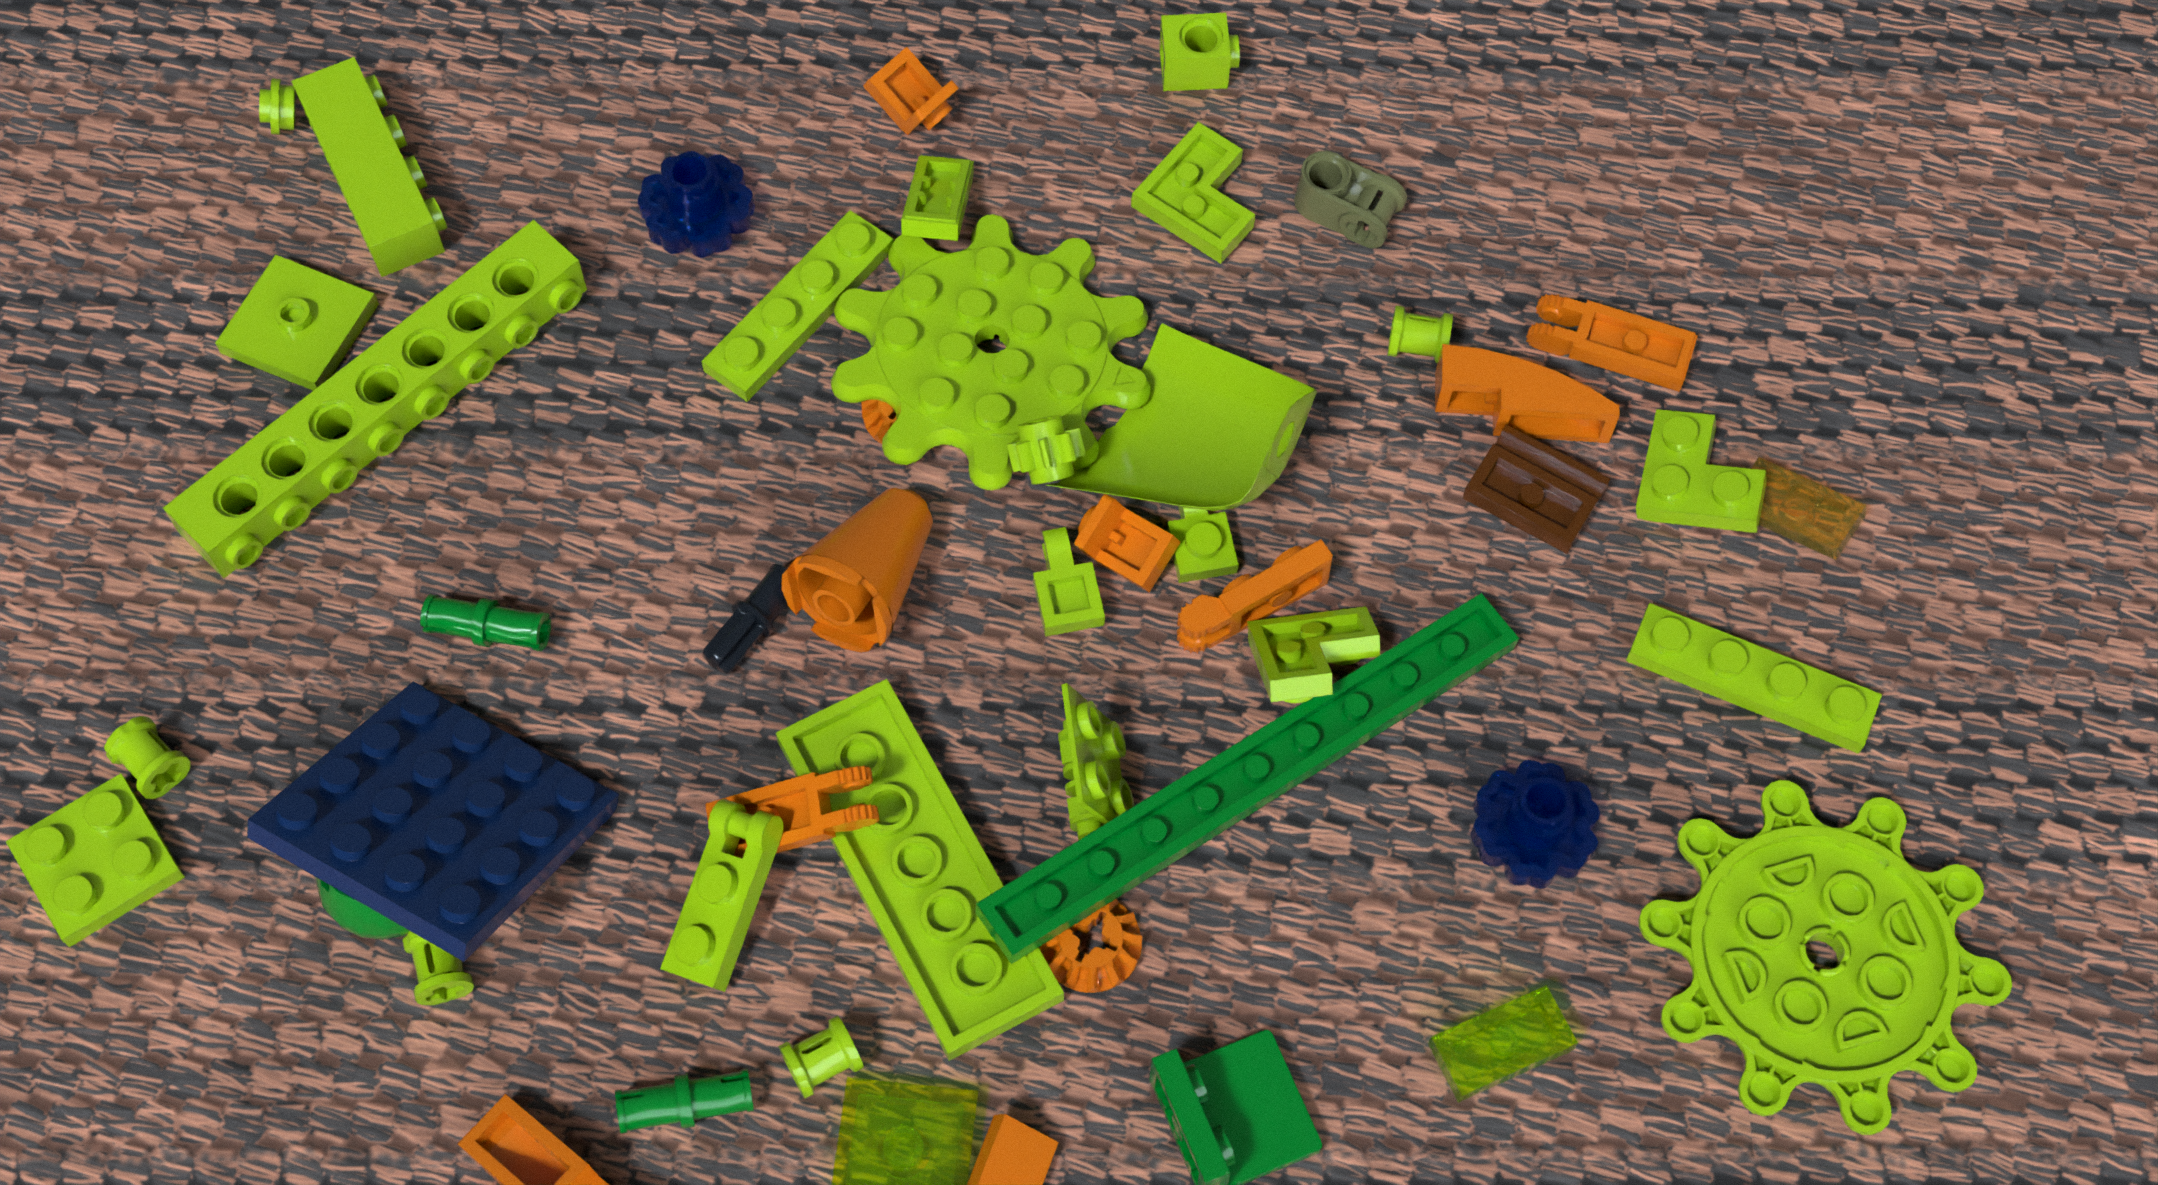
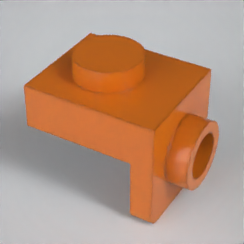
(910, 93)
(1125, 542)

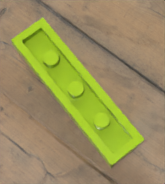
(797, 306)
(1754, 678)

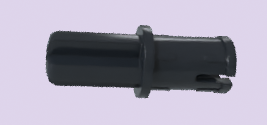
(748, 623)

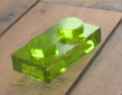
(1502, 1043)

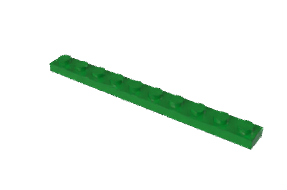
(1243, 779)

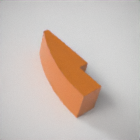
(1522, 396)
(523, 1151)

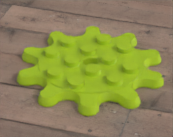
(959, 396)
(1893, 945)

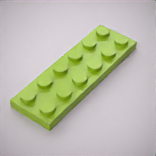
(920, 871)

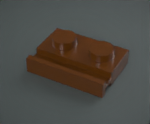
(1536, 488)

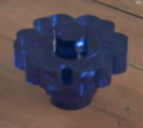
(696, 204)
(1535, 824)

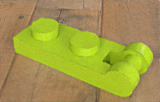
(723, 895)

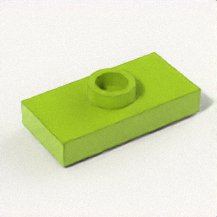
(937, 198)

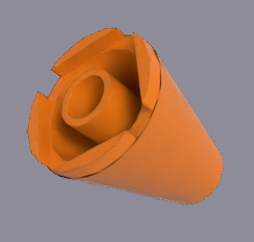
(861, 571)

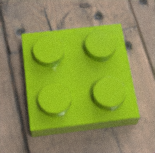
(94, 860)

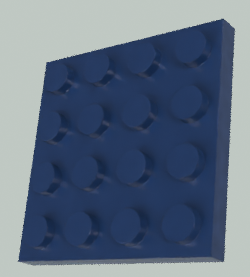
(434, 819)

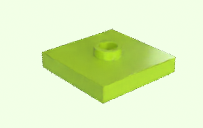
(297, 323)

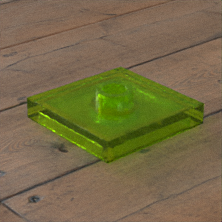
(904, 1134)

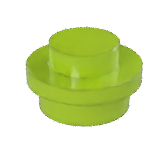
(277, 106)

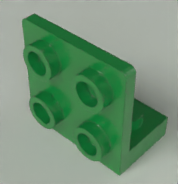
(1234, 1111)

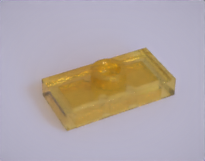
(1808, 511)

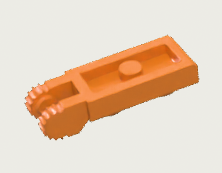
(1614, 340)
(1255, 597)
(806, 806)

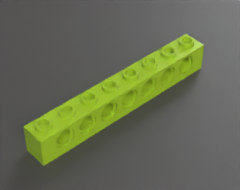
(351, 398)

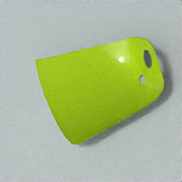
(1207, 433)

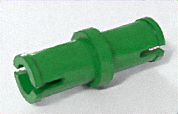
(485, 622)
(684, 1101)

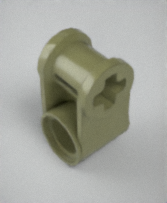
(1349, 198)

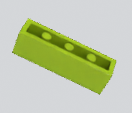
(369, 166)

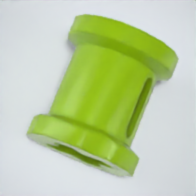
(1418, 333)
(146, 757)
(437, 971)
(821, 1056)

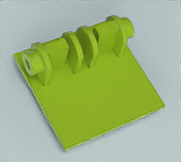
(1091, 760)

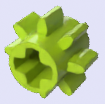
(1046, 449)

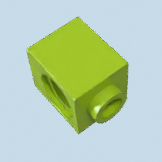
(1197, 51)

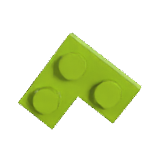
(1185, 196)
(1685, 488)
(1297, 649)

